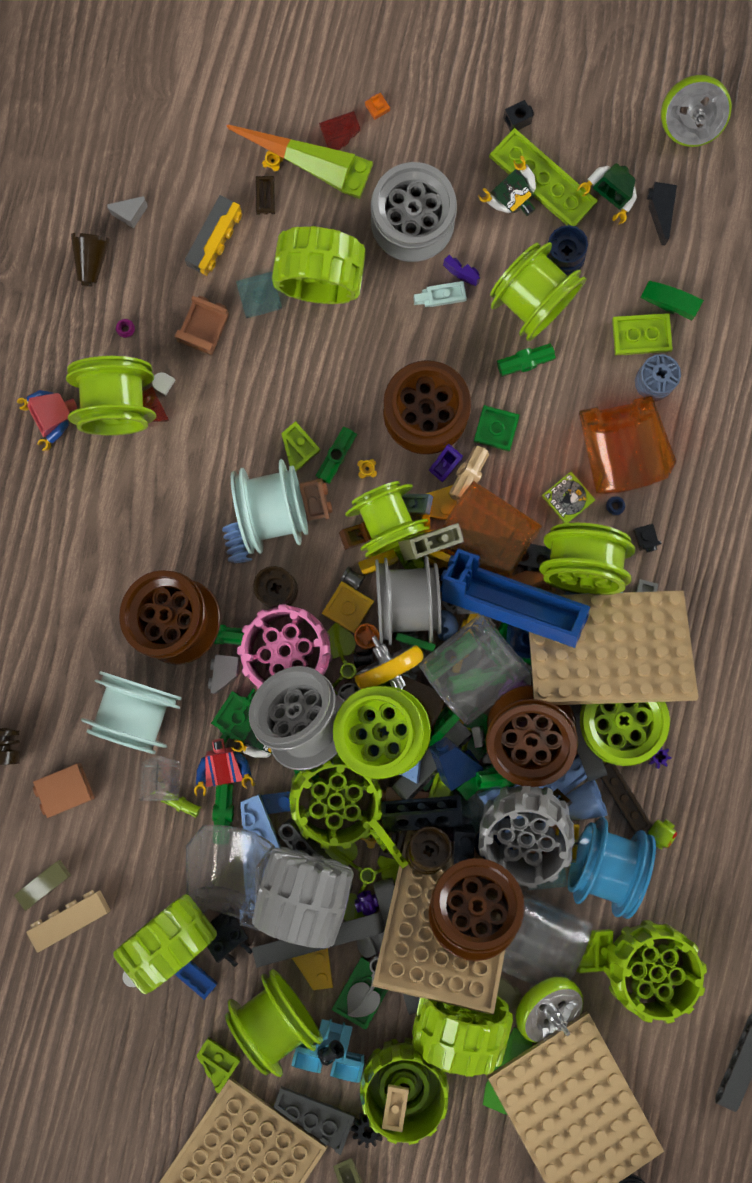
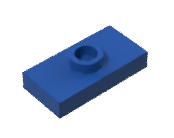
(196, 979)

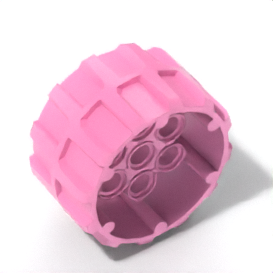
(261, 622)

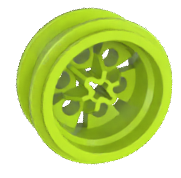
(587, 558)

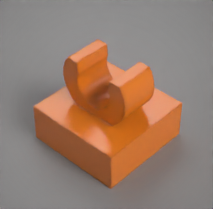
(377, 106)

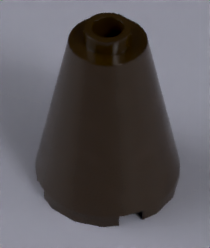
(89, 255)

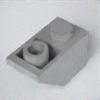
(224, 672)

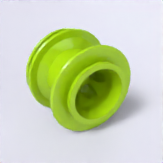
(386, 517)

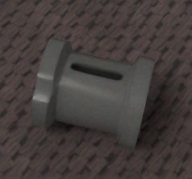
(352, 578)

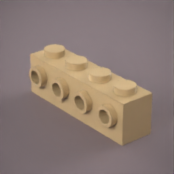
(68, 921)

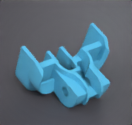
(346, 1068)

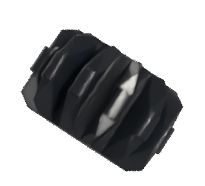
(361, 1135)

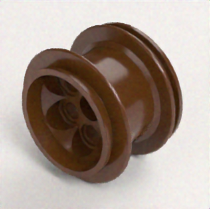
(440, 380)
(159, 596)
(530, 767)
(486, 877)

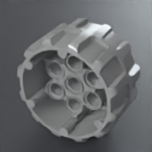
(527, 867)

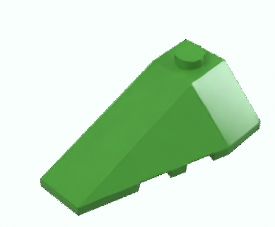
(516, 1045)

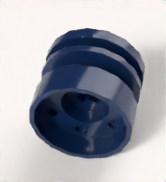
(568, 240)

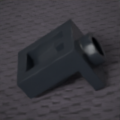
(647, 538)

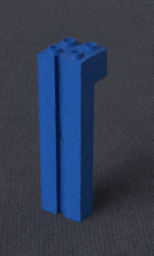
(511, 600)

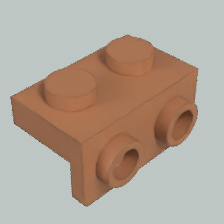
(315, 499)

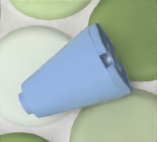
(586, 802)

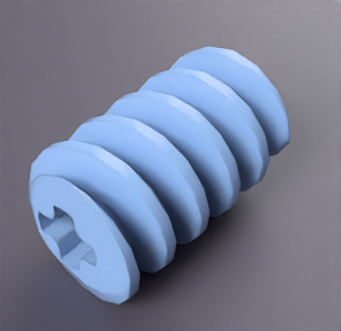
(235, 543)

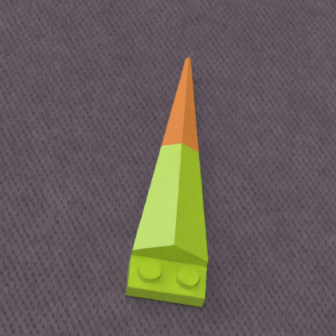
(335, 167)

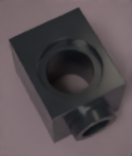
(515, 122)

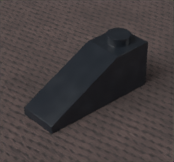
(661, 207)

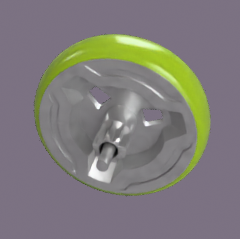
(713, 115)
(546, 996)

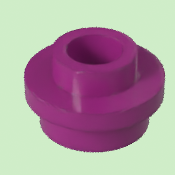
(121, 324)

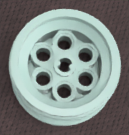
(268, 506)
(130, 713)

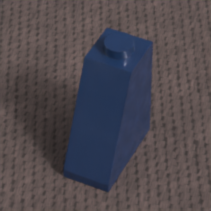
(453, 763)

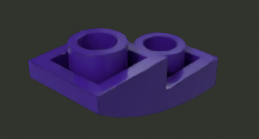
(466, 274)

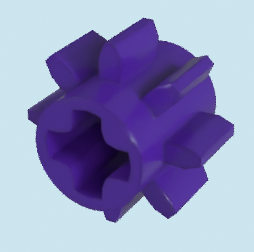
(665, 757)
(366, 903)

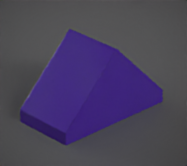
(446, 463)

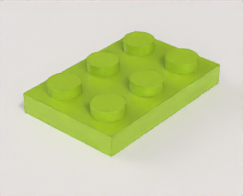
(642, 334)

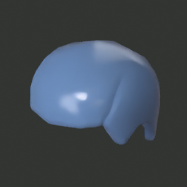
(449, 625)

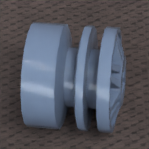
(650, 384)

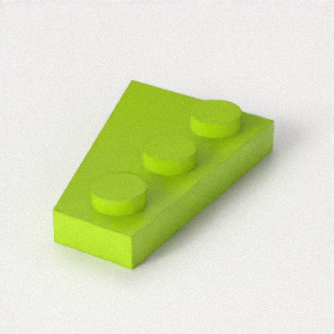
(385, 842)

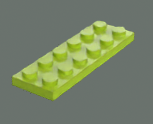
(553, 185)

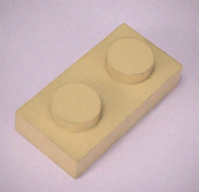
(395, 1108)

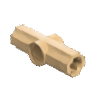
(469, 472)

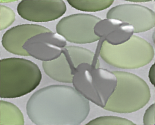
(361, 998)

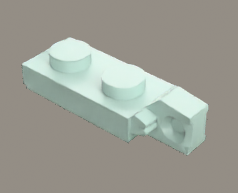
(441, 294)

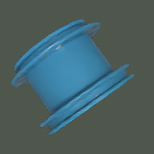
(612, 867)

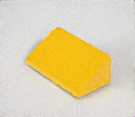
(368, 565)

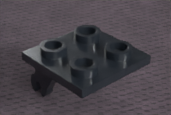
(228, 937)

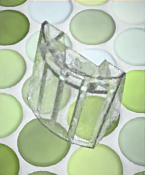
(473, 668)
(226, 870)
(546, 943)

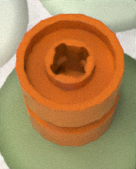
(364, 634)

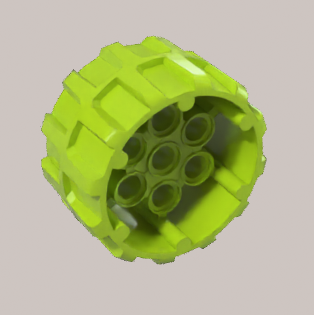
(318, 265)
(332, 836)
(165, 944)
(688, 978)
(461, 1038)

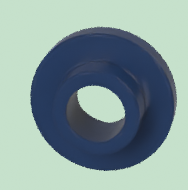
(621, 505)

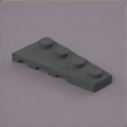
(316, 1117)

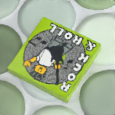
(568, 497)

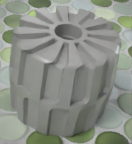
(302, 898)

